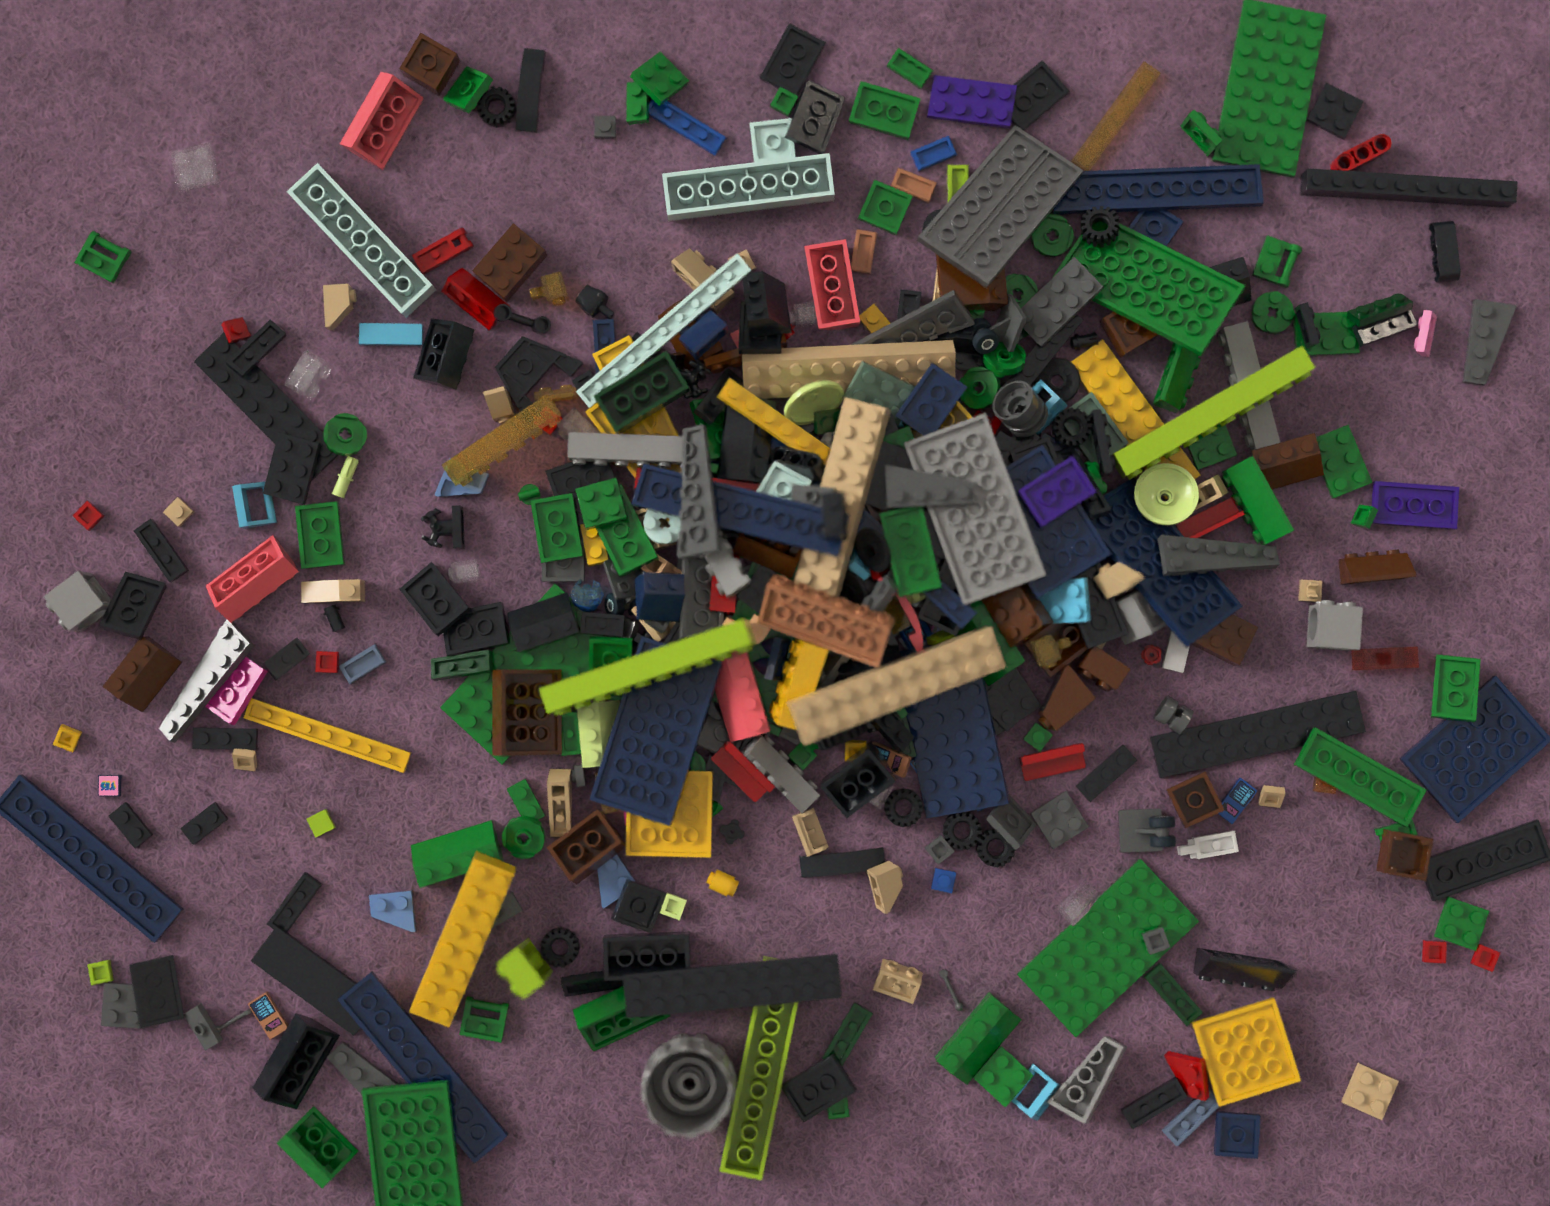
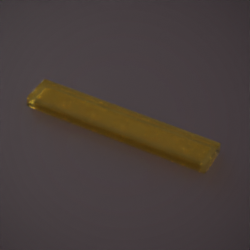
(1115, 117)

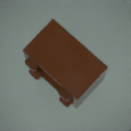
(430, 64)
(1125, 334)
(1404, 854)

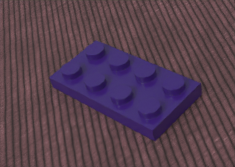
(972, 101)
(1415, 505)

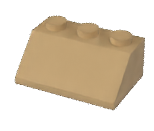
(694, 272)

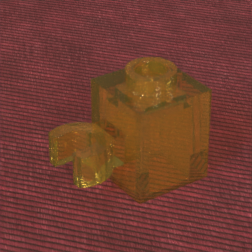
(553, 288)
(1046, 650)

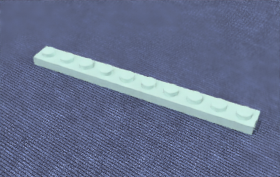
(666, 327)

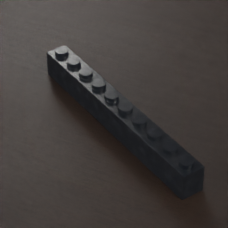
(1408, 188)

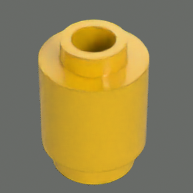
(722, 883)

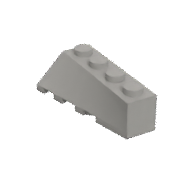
(726, 570)
(780, 772)
(1088, 1082)

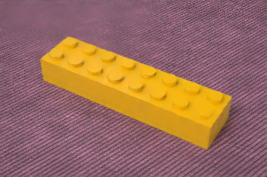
(462, 939)

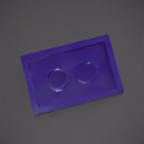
(1056, 491)

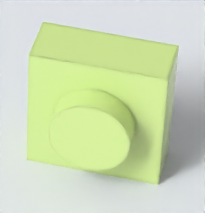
(673, 906)

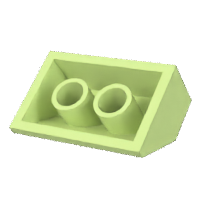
(594, 730)

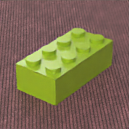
(524, 968)

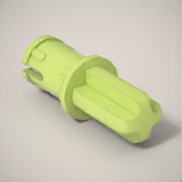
(345, 477)

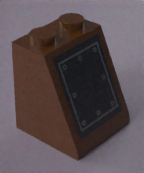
(1064, 699)

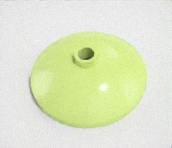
(813, 398)
(1167, 481)

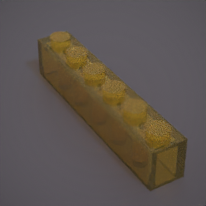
(502, 439)

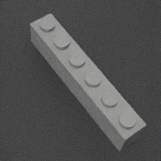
(1243, 362)
(625, 449)

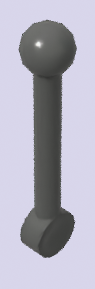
(958, 1006)
(219, 1028)

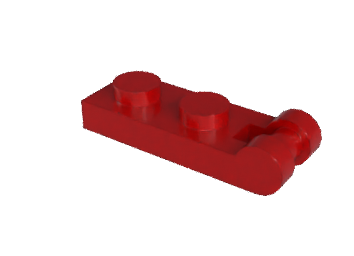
(442, 251)

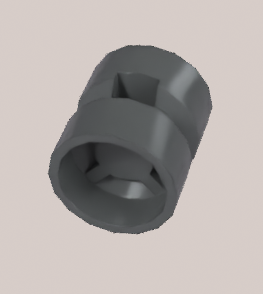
(1171, 713)

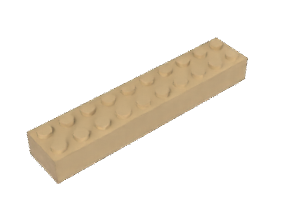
(787, 372)
(850, 472)
(896, 684)

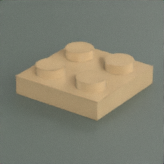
(1370, 1091)

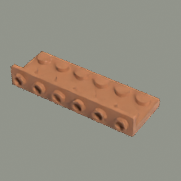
(825, 620)

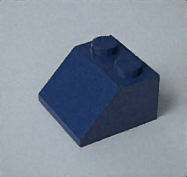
(703, 334)
(659, 596)

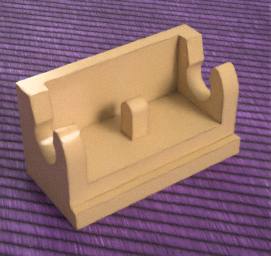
(810, 832)

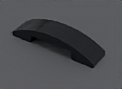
(529, 90)
(841, 862)

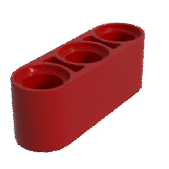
(1369, 150)

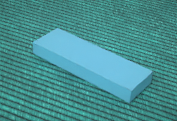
(390, 334)

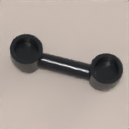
(503, 312)

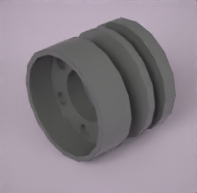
(1020, 409)

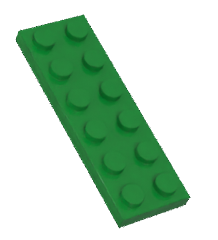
(1360, 777)

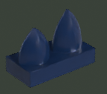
(772, 667)

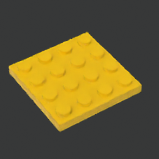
(690, 830)
(1246, 1051)

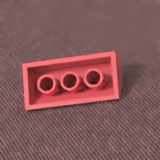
(382, 120)
(832, 285)
(251, 579)
(740, 698)

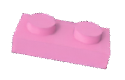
(1427, 326)

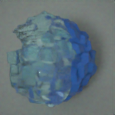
(586, 598)

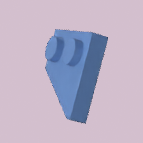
(447, 487)
(612, 879)
(394, 908)

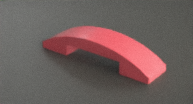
(916, 635)

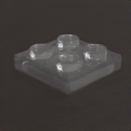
(195, 167)

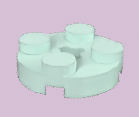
(658, 534)

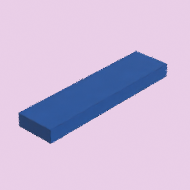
(687, 126)

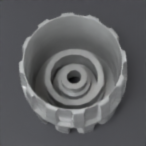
(683, 1108)

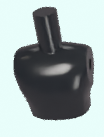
(593, 302)

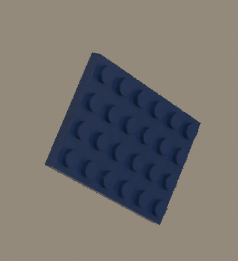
(1064, 544)
(1470, 760)

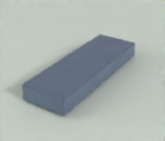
(1190, 1119)

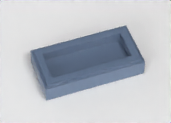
(362, 664)

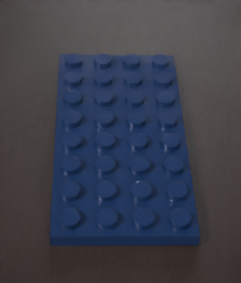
(1186, 603)
(655, 742)
(956, 750)

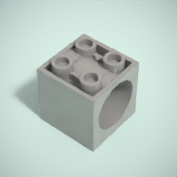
(78, 601)
(1138, 616)
(1334, 626)

